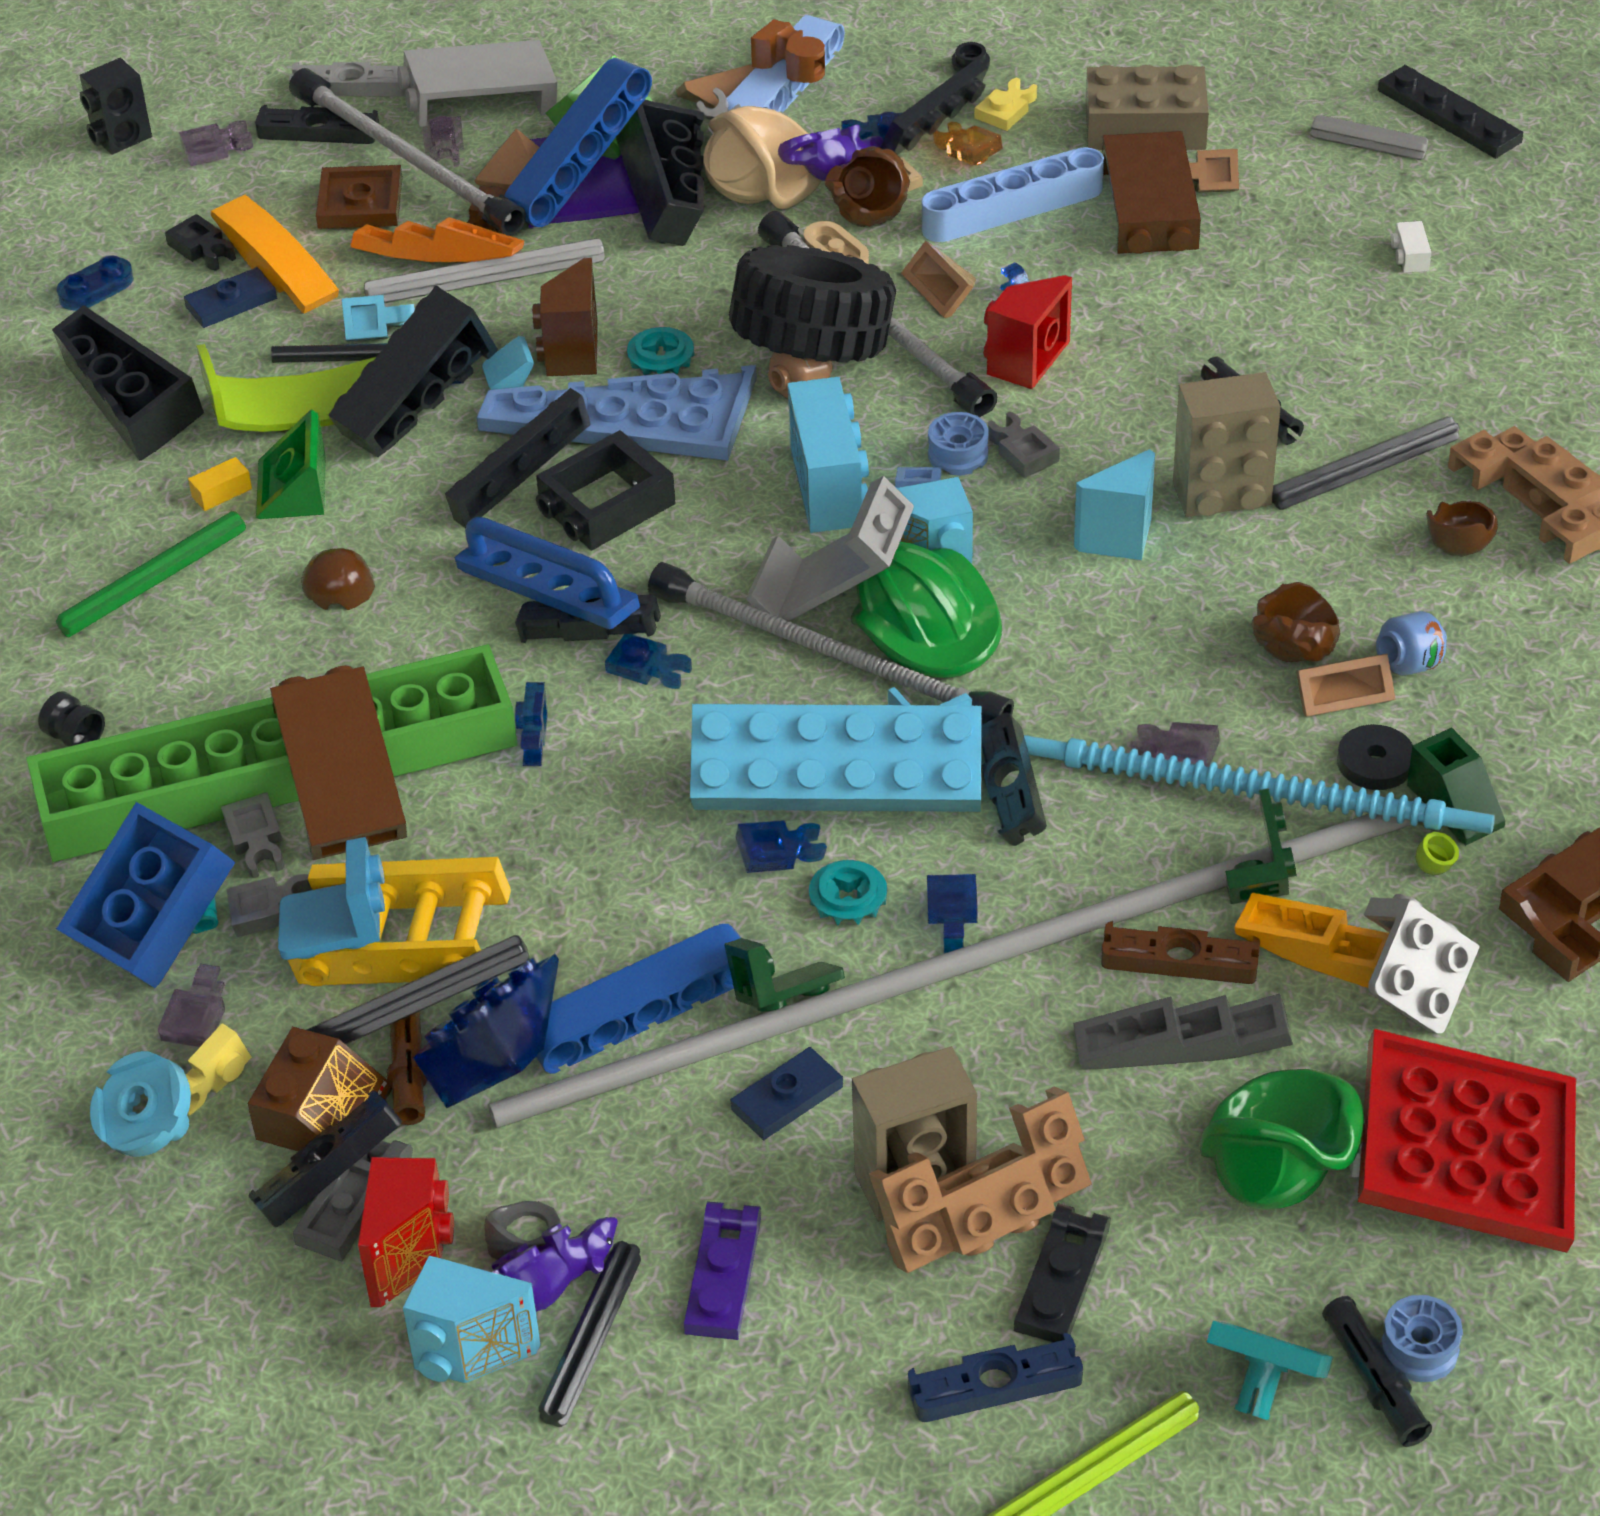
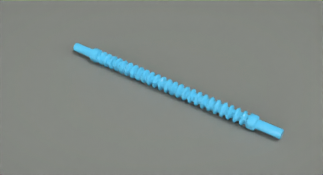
(1433, 814)

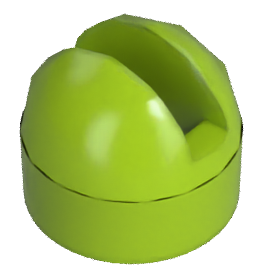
(1436, 853)

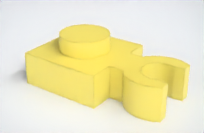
(1006, 107)
(215, 1064)

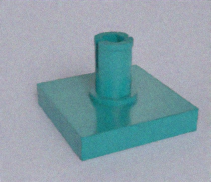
(1267, 1361)

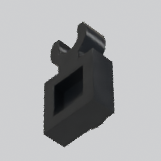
(198, 239)

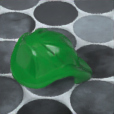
(930, 612)
(1283, 1136)

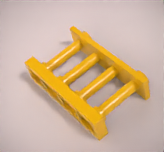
(417, 886)

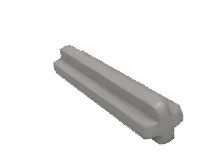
(1369, 137)

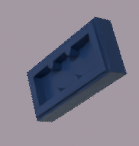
(230, 297)
(786, 1093)

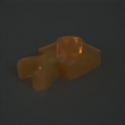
(968, 145)

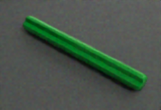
(150, 574)

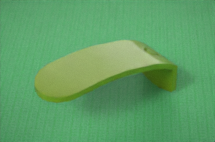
(275, 401)

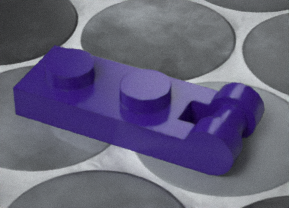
(722, 1272)

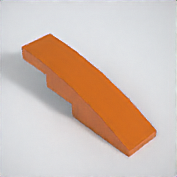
(449, 242)

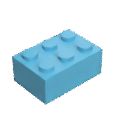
(826, 453)

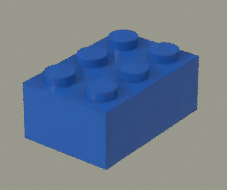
(146, 895)

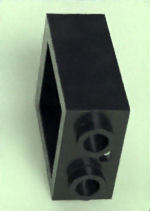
(649, 495)

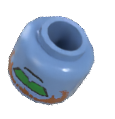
(1412, 643)

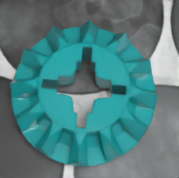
(644, 346)
(847, 876)

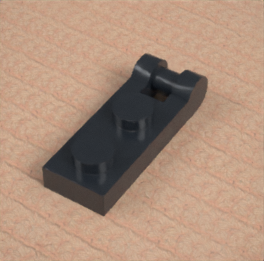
(1061, 1275)

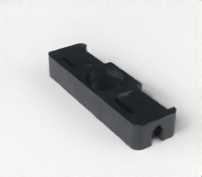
(296, 126)
(543, 621)
(1019, 802)
(325, 1159)

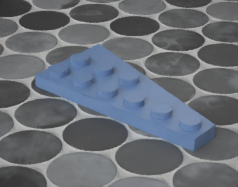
(654, 410)

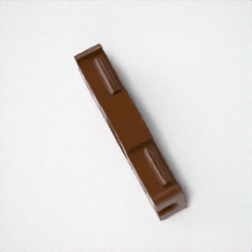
(1212, 958)

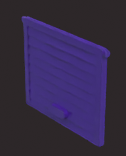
(601, 194)

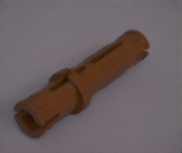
(407, 1097)

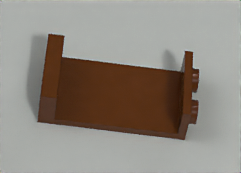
(1152, 192)
(338, 760)

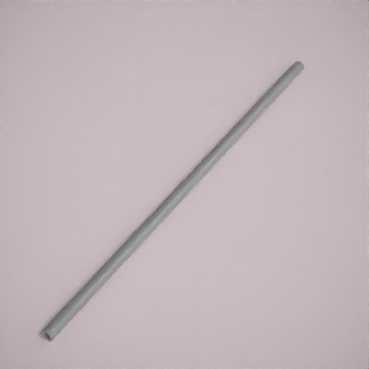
(918, 975)

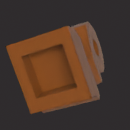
(781, 41)

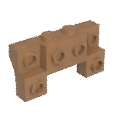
(1541, 478)
(989, 1196)

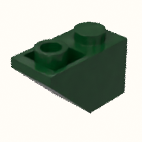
(1453, 772)

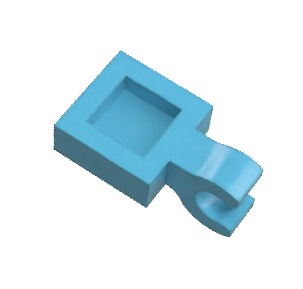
(368, 317)

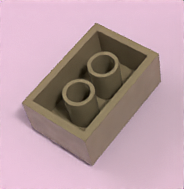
(1147, 102)
(1226, 444)
(909, 1109)

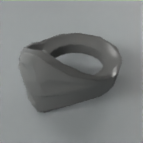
(501, 1241)

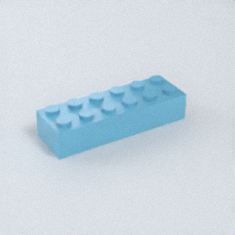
(836, 757)

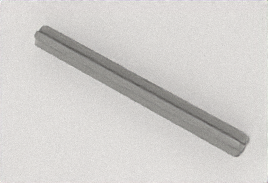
(485, 271)

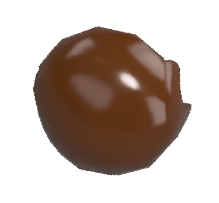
(1462, 527)
(337, 578)

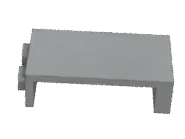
(476, 72)
(795, 585)

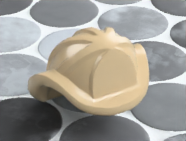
(745, 161)

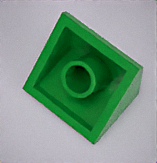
(293, 473)

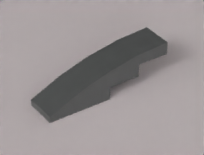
(1192, 1033)

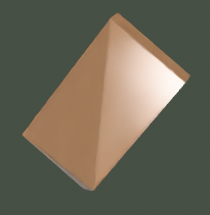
(703, 87)
(507, 161)
(938, 279)
(1345, 684)

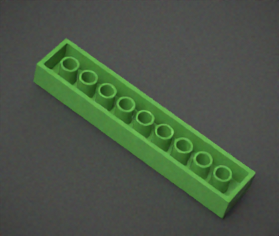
(197, 764)

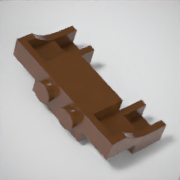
(1559, 905)

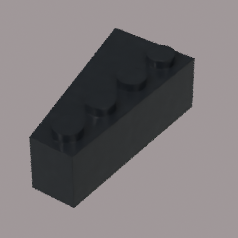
(665, 168)
(412, 372)
(128, 382)

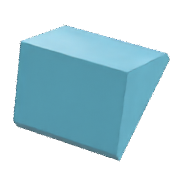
(1116, 508)

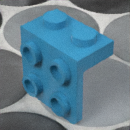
(336, 914)

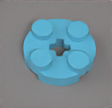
(162, 1118)

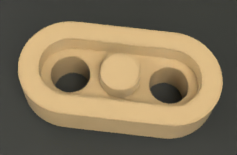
(832, 237)

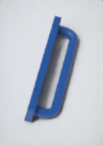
(556, 567)

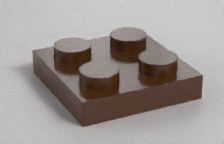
(359, 196)

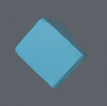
(509, 365)

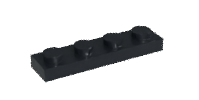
(935, 107)
(1450, 111)
(518, 458)

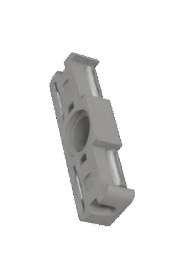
(369, 79)

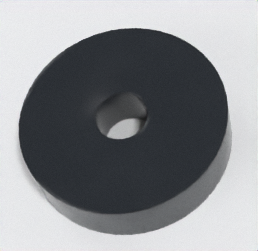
(1375, 773)

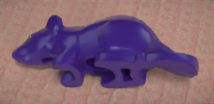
(825, 149)
(559, 1259)

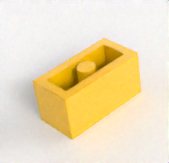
(220, 483)

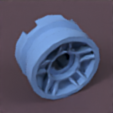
(958, 443)
(1411, 1321)

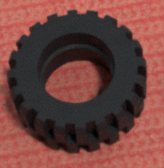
(812, 303)

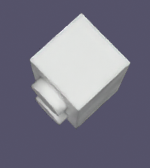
(1411, 246)

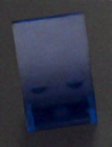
(490, 1033)

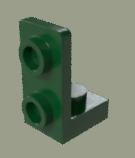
(1261, 877)
(753, 970)

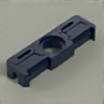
(961, 1391)

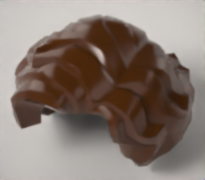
(869, 186)
(1296, 624)

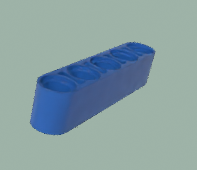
(579, 140)
(636, 997)

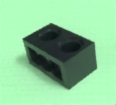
(115, 106)

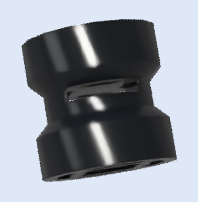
(65, 716)

